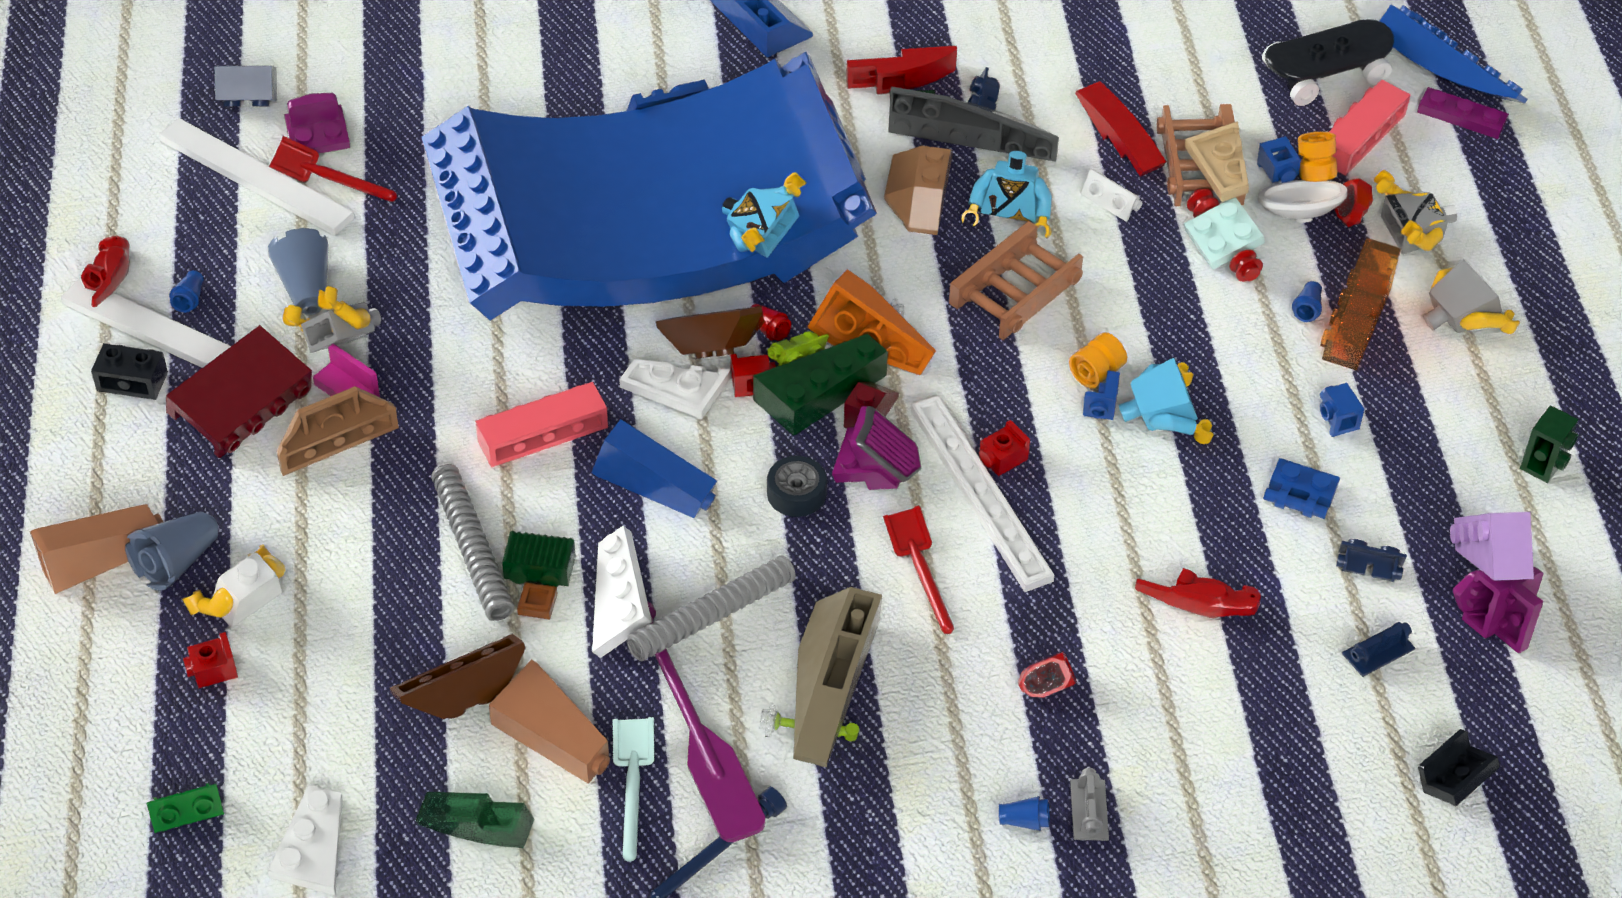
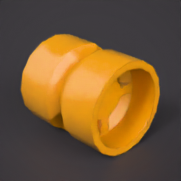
(1317, 158)
(1097, 358)

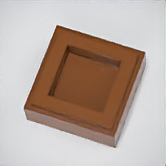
(537, 600)

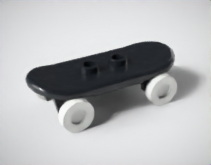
(1331, 52)

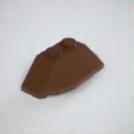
(712, 331)
(463, 681)

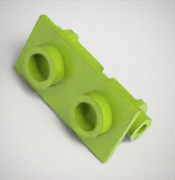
(797, 348)

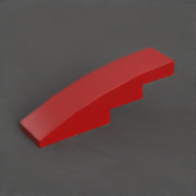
(1121, 127)

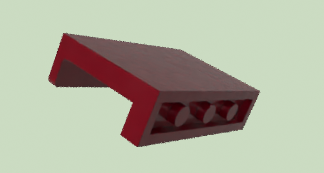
(240, 390)

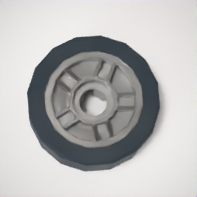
(796, 486)

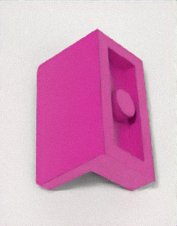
(345, 373)

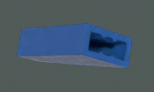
(653, 471)

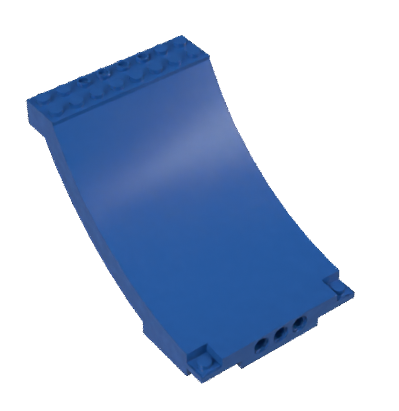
(636, 197)

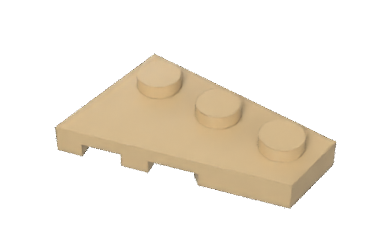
(1221, 160)

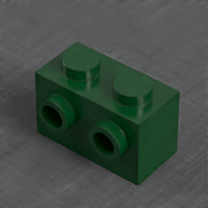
(1550, 444)

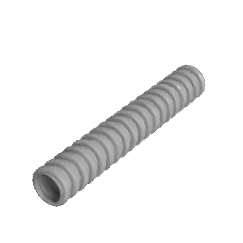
(472, 542)
(710, 608)

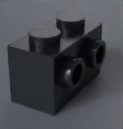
(129, 371)

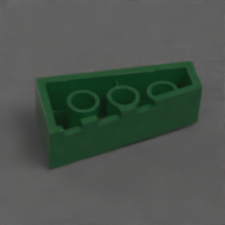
(818, 383)

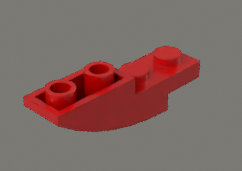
(911, 70)

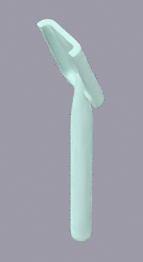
(632, 748)

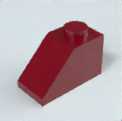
(868, 395)

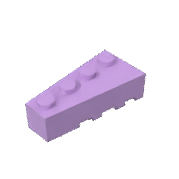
(1496, 543)

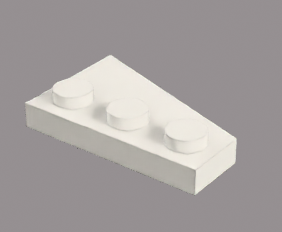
(679, 388)

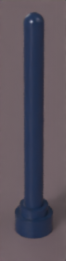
(772, 805)

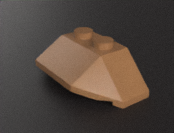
(918, 187)
(334, 427)

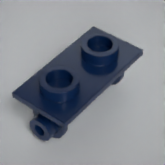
(984, 90)
(1384, 560)
(1380, 649)

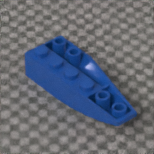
(765, 23)
(1439, 54)

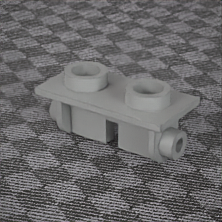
(1089, 807)

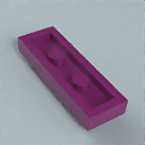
(1463, 112)

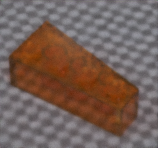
(1360, 304)

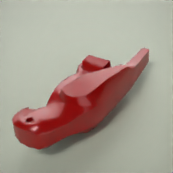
(108, 268)
(1204, 596)

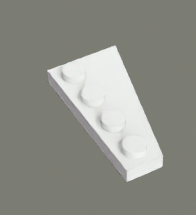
(619, 594)

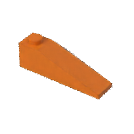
(858, 309)

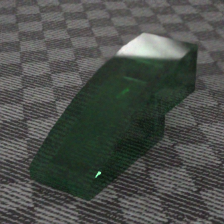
(476, 818)

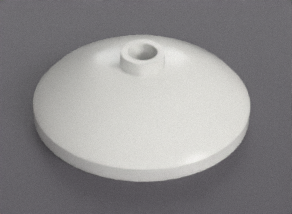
(1302, 199)

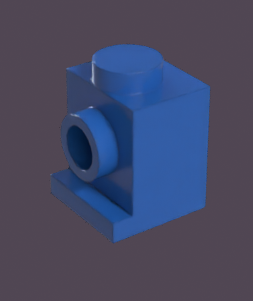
(1281, 166)
(1341, 409)

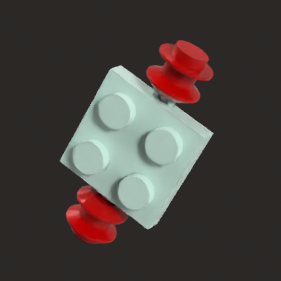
(1224, 234)

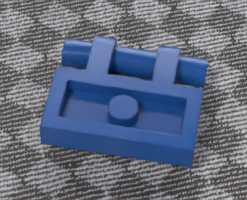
(1301, 489)

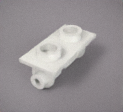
(1110, 195)

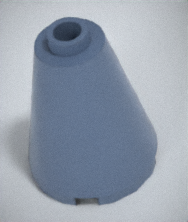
(302, 266)
(170, 548)

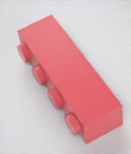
(1367, 123)
(541, 424)

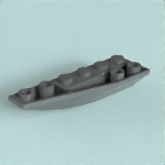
(966, 124)

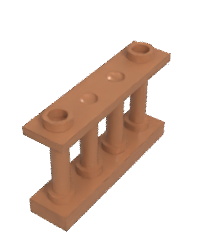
(1166, 127)
(1006, 257)

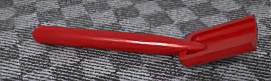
(300, 162)
(910, 536)

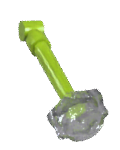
(772, 720)

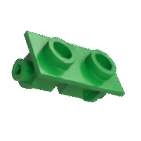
(185, 808)

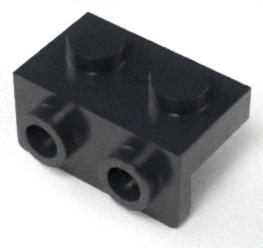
(1456, 769)

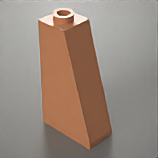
(88, 545)
(549, 723)

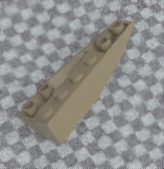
(830, 667)

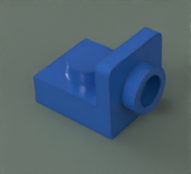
(1103, 404)

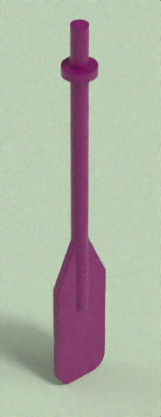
(714, 767)

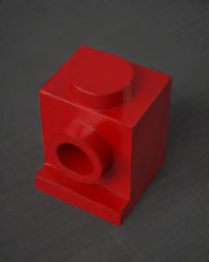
(743, 371)
(1005, 448)
(211, 662)

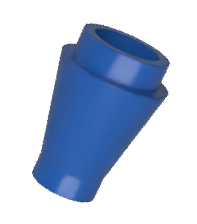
(186, 293)
(1308, 303)
(1026, 813)

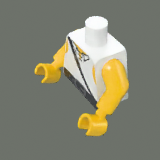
(241, 589)

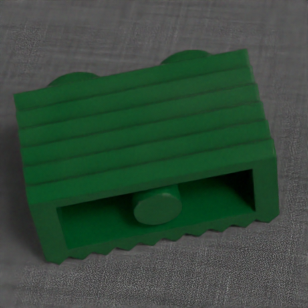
(538, 559)

